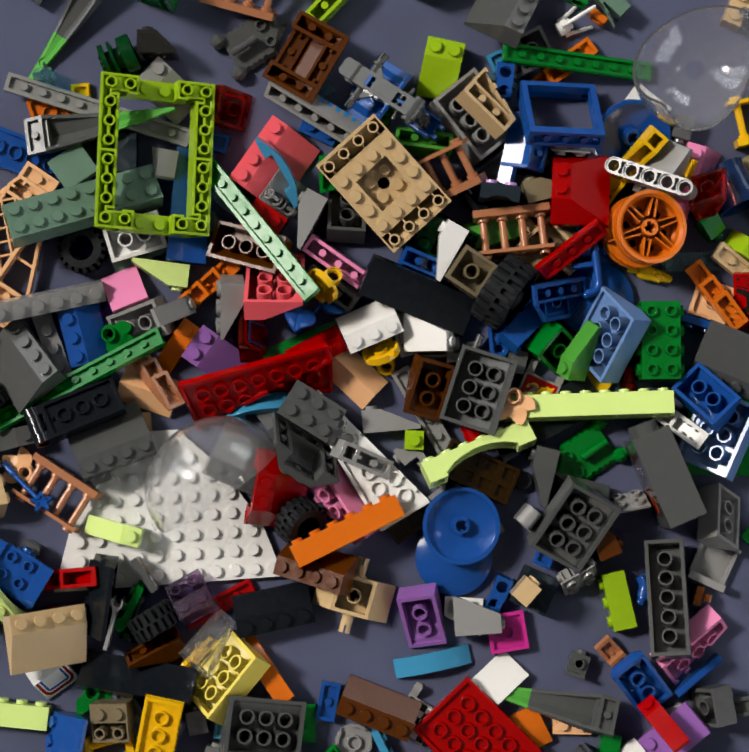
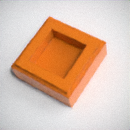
(598, 17)

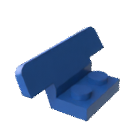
(519, 155)

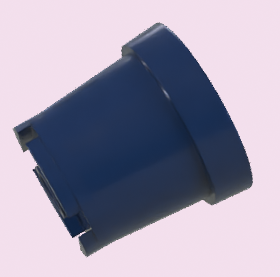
(737, 187)

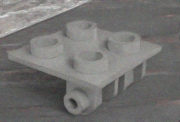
(577, 151)
(275, 195)
(630, 501)
(572, 583)

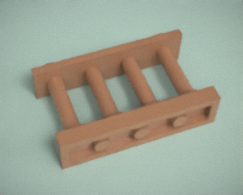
(246, 7)
(457, 185)
(520, 213)
(74, 483)

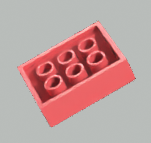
(256, 172)
(269, 293)

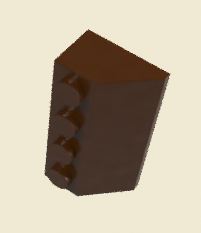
(236, 245)
(331, 572)
(378, 707)

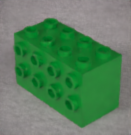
(660, 347)

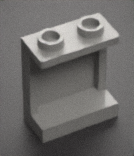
(712, 566)

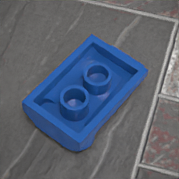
(639, 679)

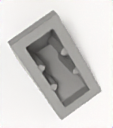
(164, 163)

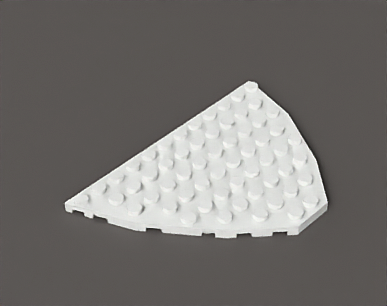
(211, 542)

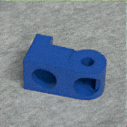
(504, 79)
(499, 591)

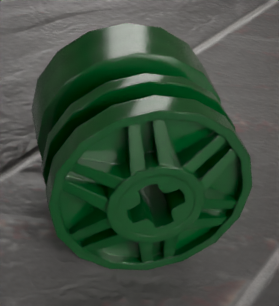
(120, 57)

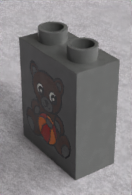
(663, 474)

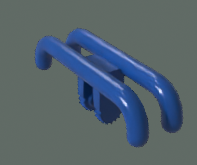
(595, 266)

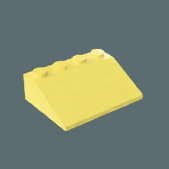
(234, 675)

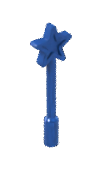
(39, 500)

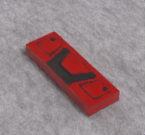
(741, 294)

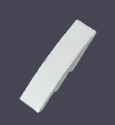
(685, 429)

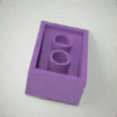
(210, 352)
(422, 615)
(687, 721)

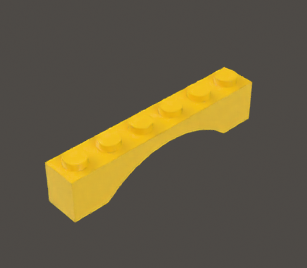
(640, 152)

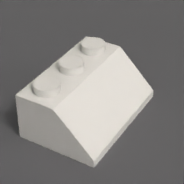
(129, 245)
(368, 326)

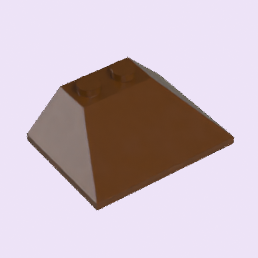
(306, 57)

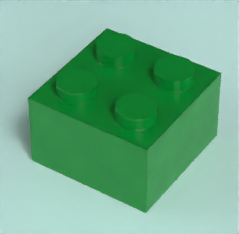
(549, 344)

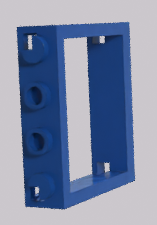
(560, 135)

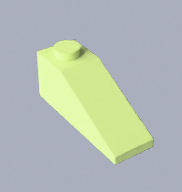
(168, 273)
(114, 531)

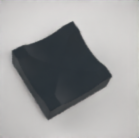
(127, 152)
(507, 193)
(548, 585)

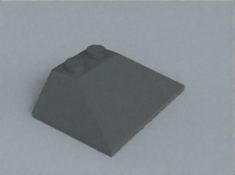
(303, 454)

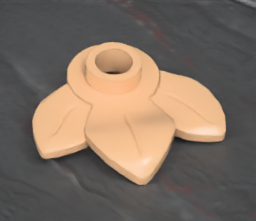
(517, 409)
(19, 464)

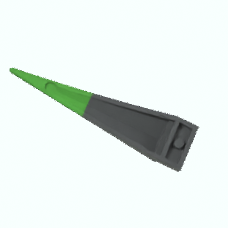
(70, 22)
(58, 132)
(581, 710)

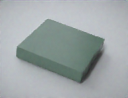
(73, 166)

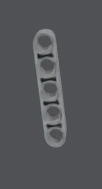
(657, 183)

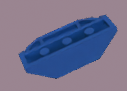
(419, 261)
(558, 297)

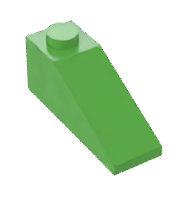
(579, 353)

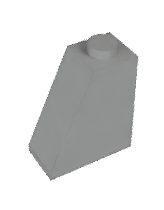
(475, 618)

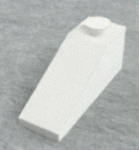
(449, 242)

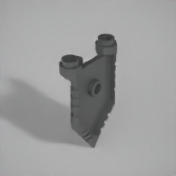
(251, 44)

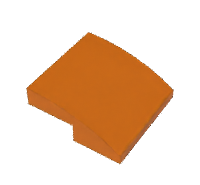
(533, 726)

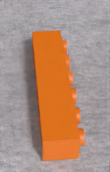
(346, 531)

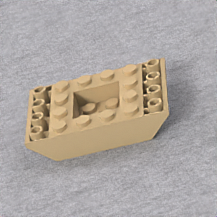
(390, 212)

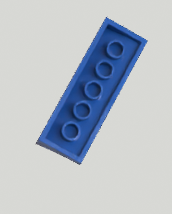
(185, 249)

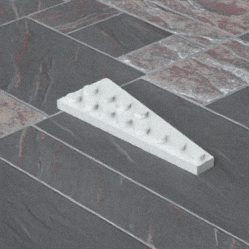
(371, 486)

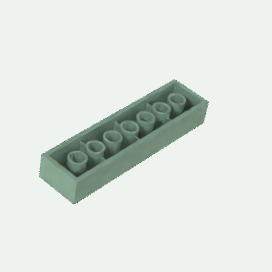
(74, 206)

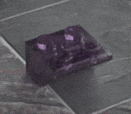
(191, 597)

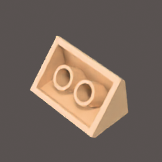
(356, 378)
(133, 388)

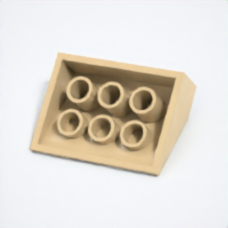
(46, 638)

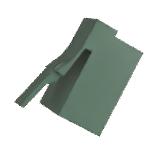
(614, 8)

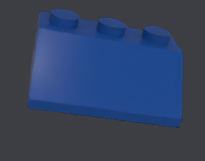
(82, 334)
(706, 396)
(66, 732)

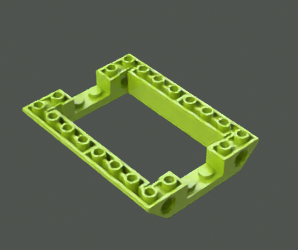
(200, 156)

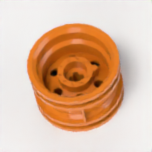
(665, 245)

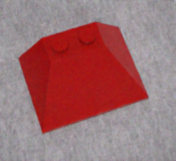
(579, 190)
(270, 493)

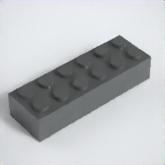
(667, 599)

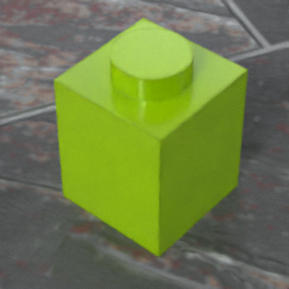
(413, 440)

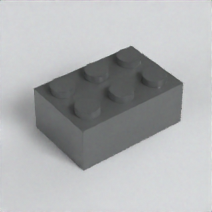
(312, 411)

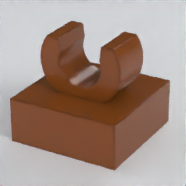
(698, 595)

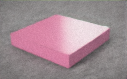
(124, 289)

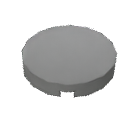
(354, 738)

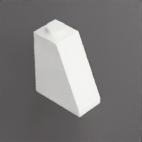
(426, 337)

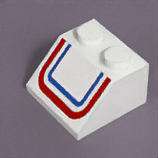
(52, 680)

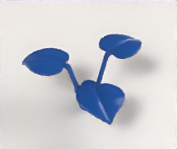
(300, 318)

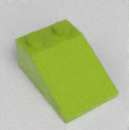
(439, 66)

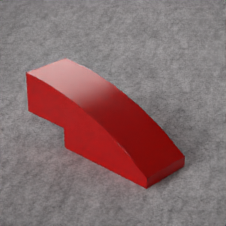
(73, 578)

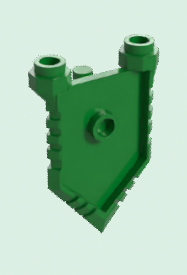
(588, 452)

